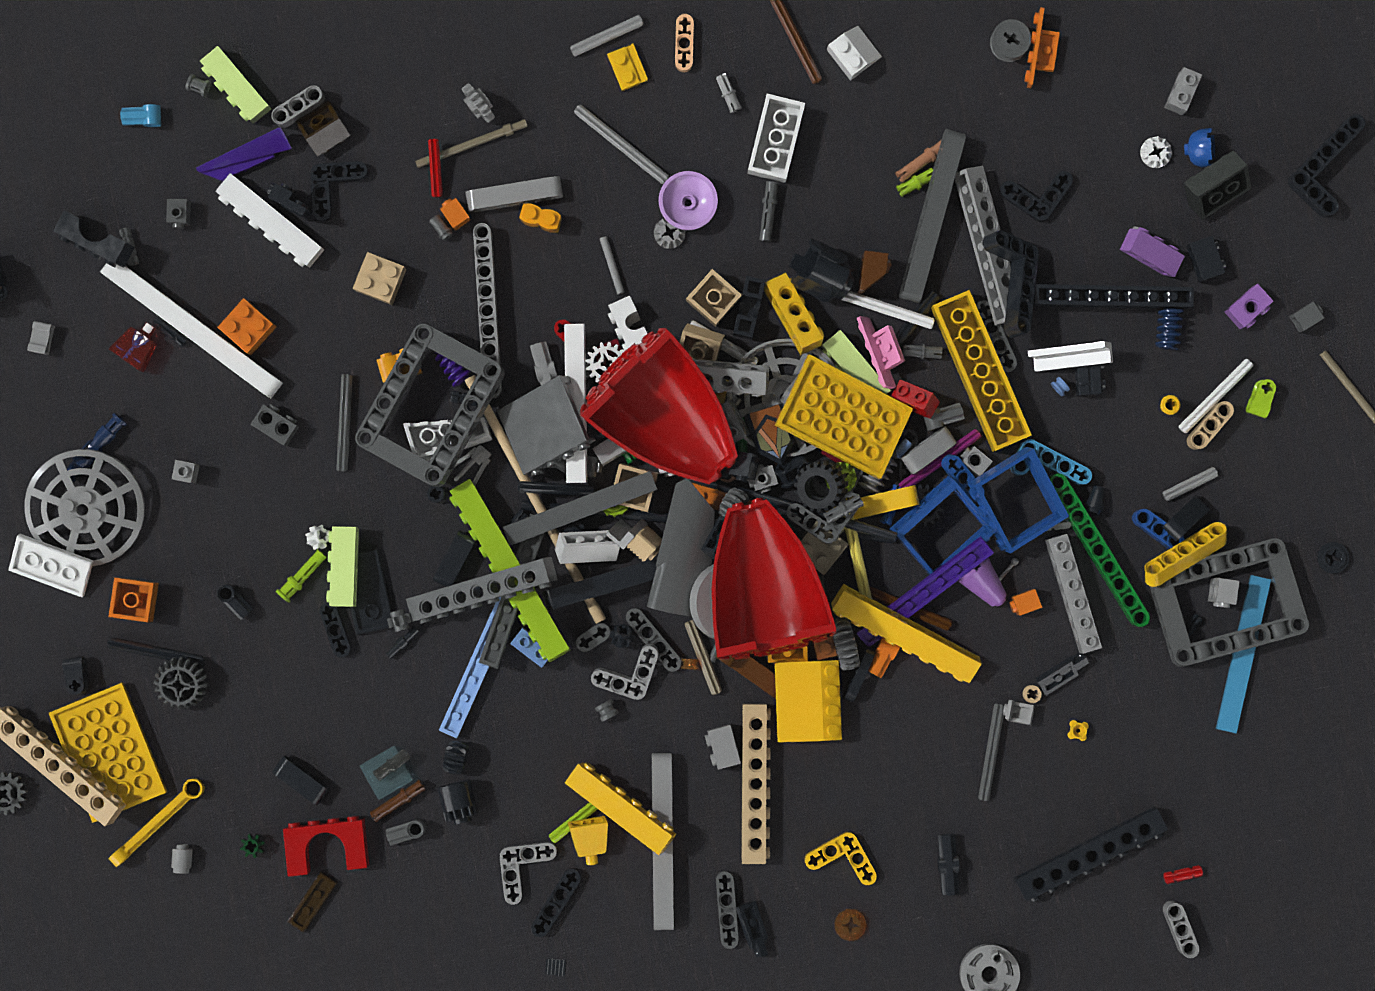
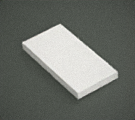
(50, 565)

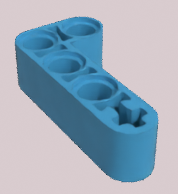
(1053, 465)

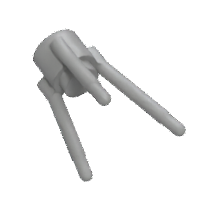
(478, 455)

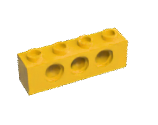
(802, 340)

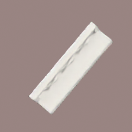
(1072, 356)

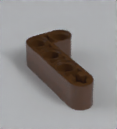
(754, 672)

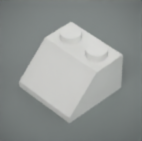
(853, 52)

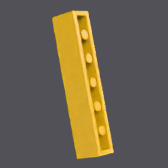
(621, 808)

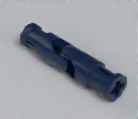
(103, 436)

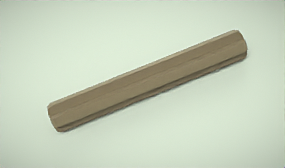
(703, 657)

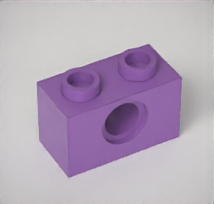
(1238, 313)

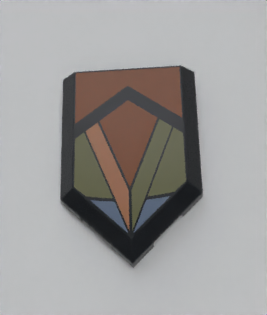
(768, 438)

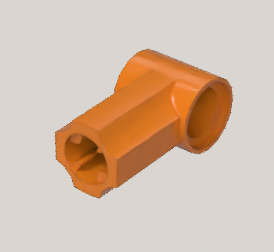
(884, 654)

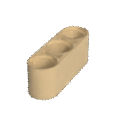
(1218, 420)

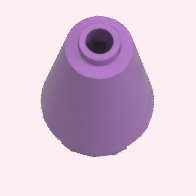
(985, 583)

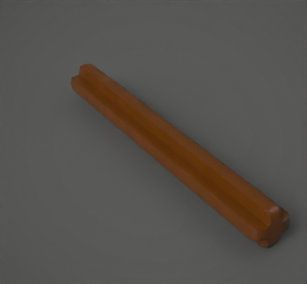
(796, 41)
(921, 614)

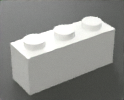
(585, 547)

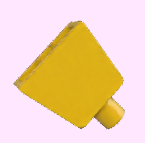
(589, 837)

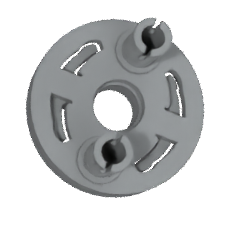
(993, 956)

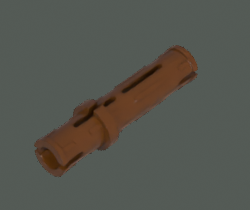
(404, 796)

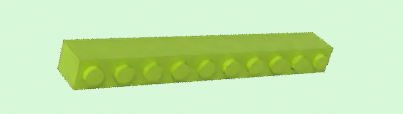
(502, 557)

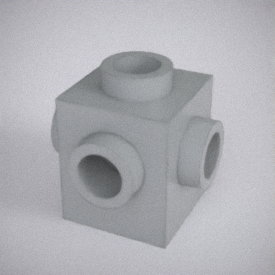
(770, 479)

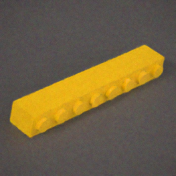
(906, 634)

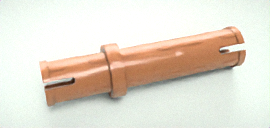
(928, 156)

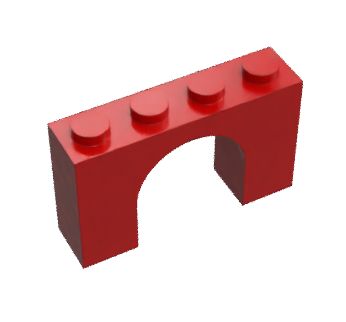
(350, 832)

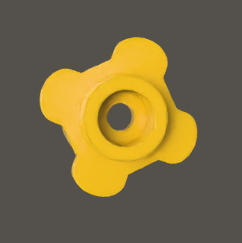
(1074, 725)

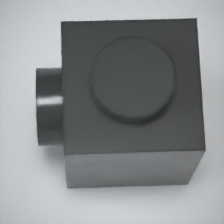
(178, 213)
(1307, 316)

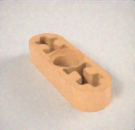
(690, 29)

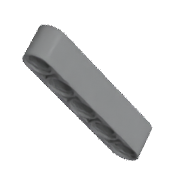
(514, 194)

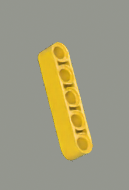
(887, 502)
(1185, 554)

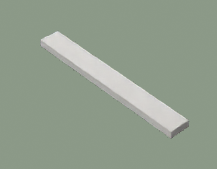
(576, 370)

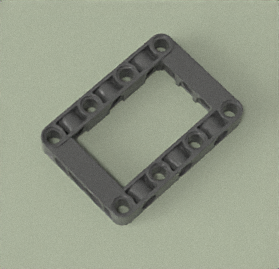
(463, 422)
(1286, 589)

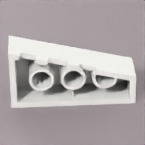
(426, 436)

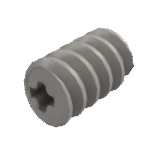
(871, 483)

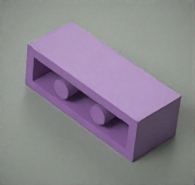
(1152, 252)

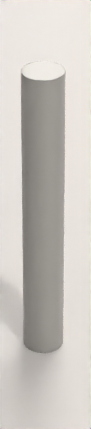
(612, 265)

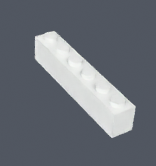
(269, 220)

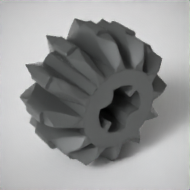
(733, 496)

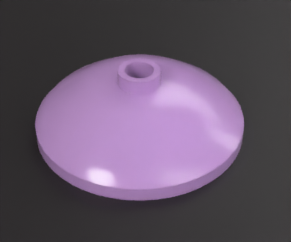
(692, 187)

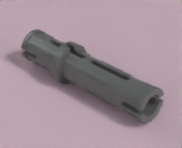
(768, 211)

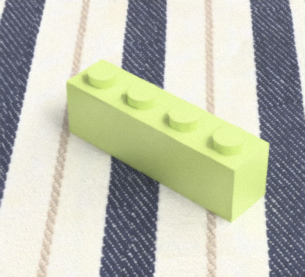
(235, 84)
(851, 361)
(343, 566)

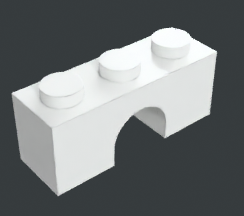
(624, 315)

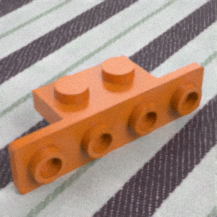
(1044, 49)

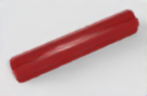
(435, 167)

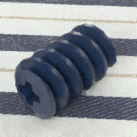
(1168, 328)

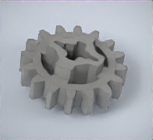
(478, 103)

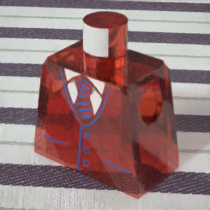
(136, 346)

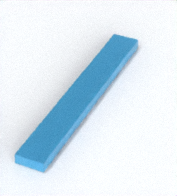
(1242, 661)

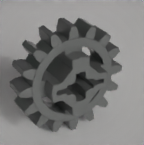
(12, 798)

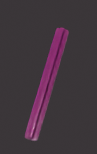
(961, 445)

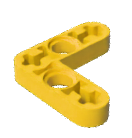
(841, 850)

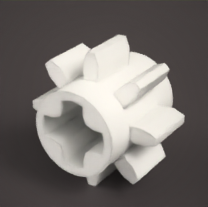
(317, 537)

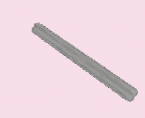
(621, 144)

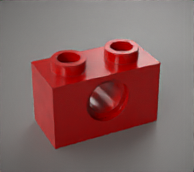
(919, 399)

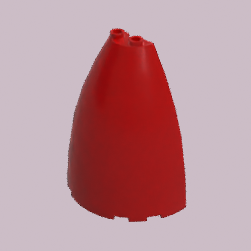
(662, 410)
(765, 587)

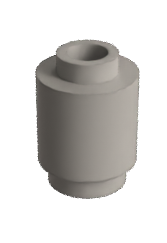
(181, 858)

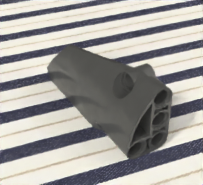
(680, 551)

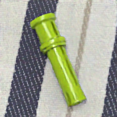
(295, 583)

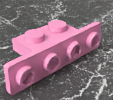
(883, 350)

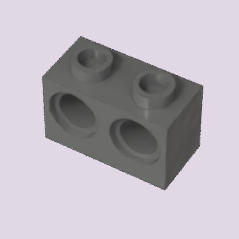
(273, 428)

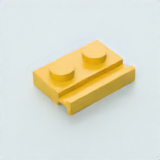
(627, 67)

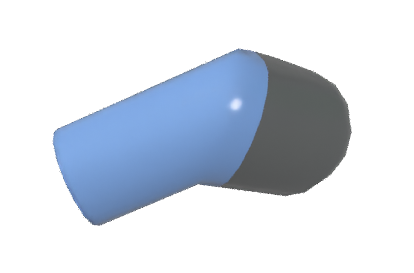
(901, 449)

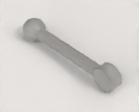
(1014, 562)

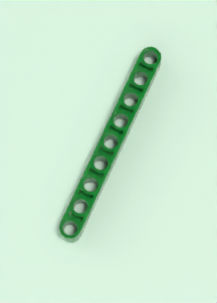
(1105, 556)

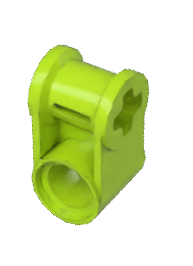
(1261, 401)

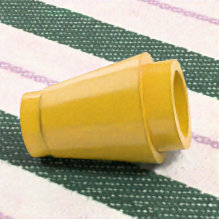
(1174, 404)

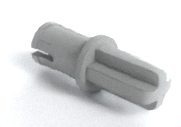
(728, 93)

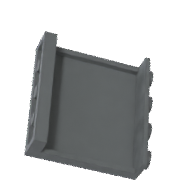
(544, 426)

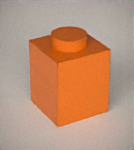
(455, 213)
(1025, 602)

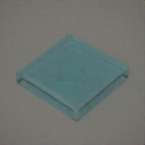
(391, 782)

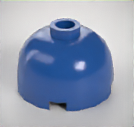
(1201, 147)

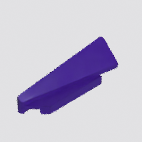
(247, 156)

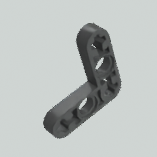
(835, 527)

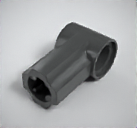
(944, 416)
(404, 832)

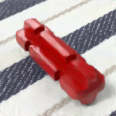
(1183, 874)

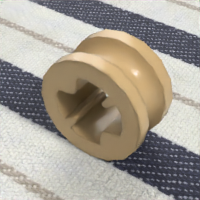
(1033, 688)

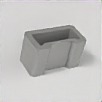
(41, 338)

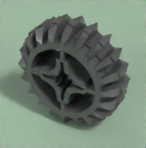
(845, 645)
(165, 684)

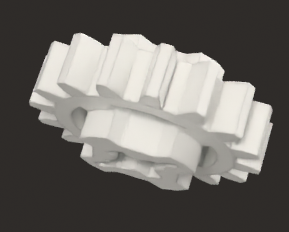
(598, 365)

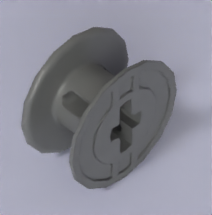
(1005, 31)

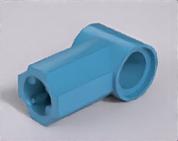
(148, 115)

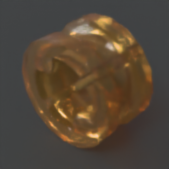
(689, 663)

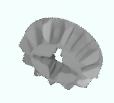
(666, 241)

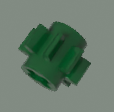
(255, 840)

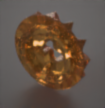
(844, 917)

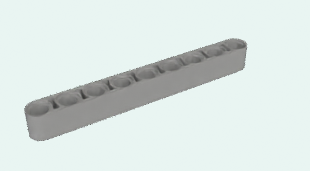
(491, 300)
(663, 863)

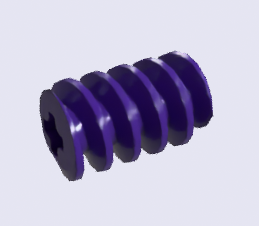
(457, 372)

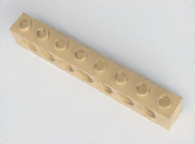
(67, 764)
(749, 854)

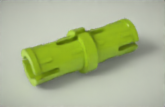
(915, 182)

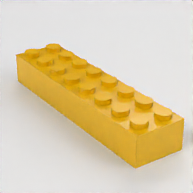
(980, 370)

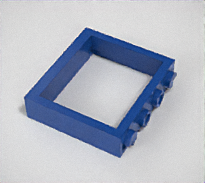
(1046, 487)
(926, 505)

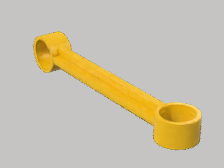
(155, 823)

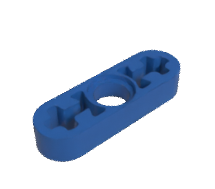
(955, 474)

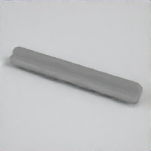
(606, 35)

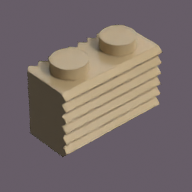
(645, 544)

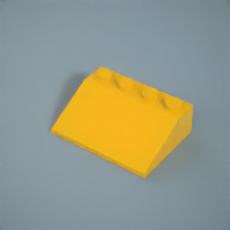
(808, 701)

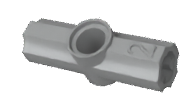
(544, 366)

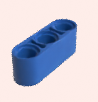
(1148, 527)

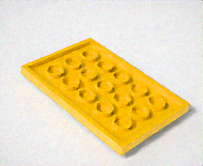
(844, 416)
(110, 743)

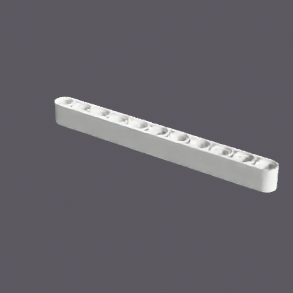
(193, 329)

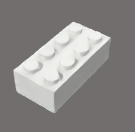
(776, 138)

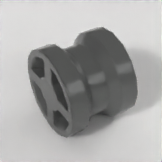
(606, 710)

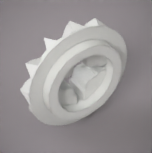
(1152, 160)

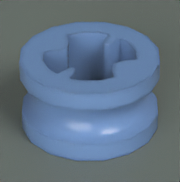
(1060, 386)

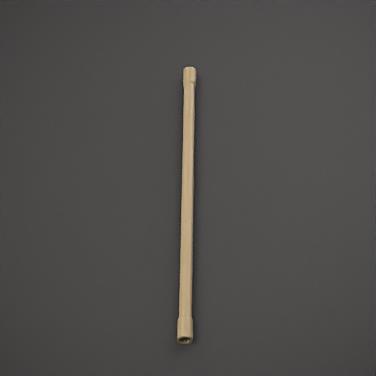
(593, 607)

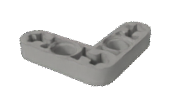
(635, 680)
(514, 865)

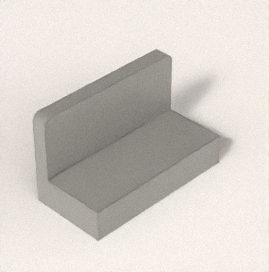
(622, 533)

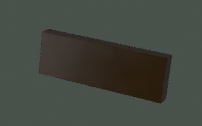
(312, 902)

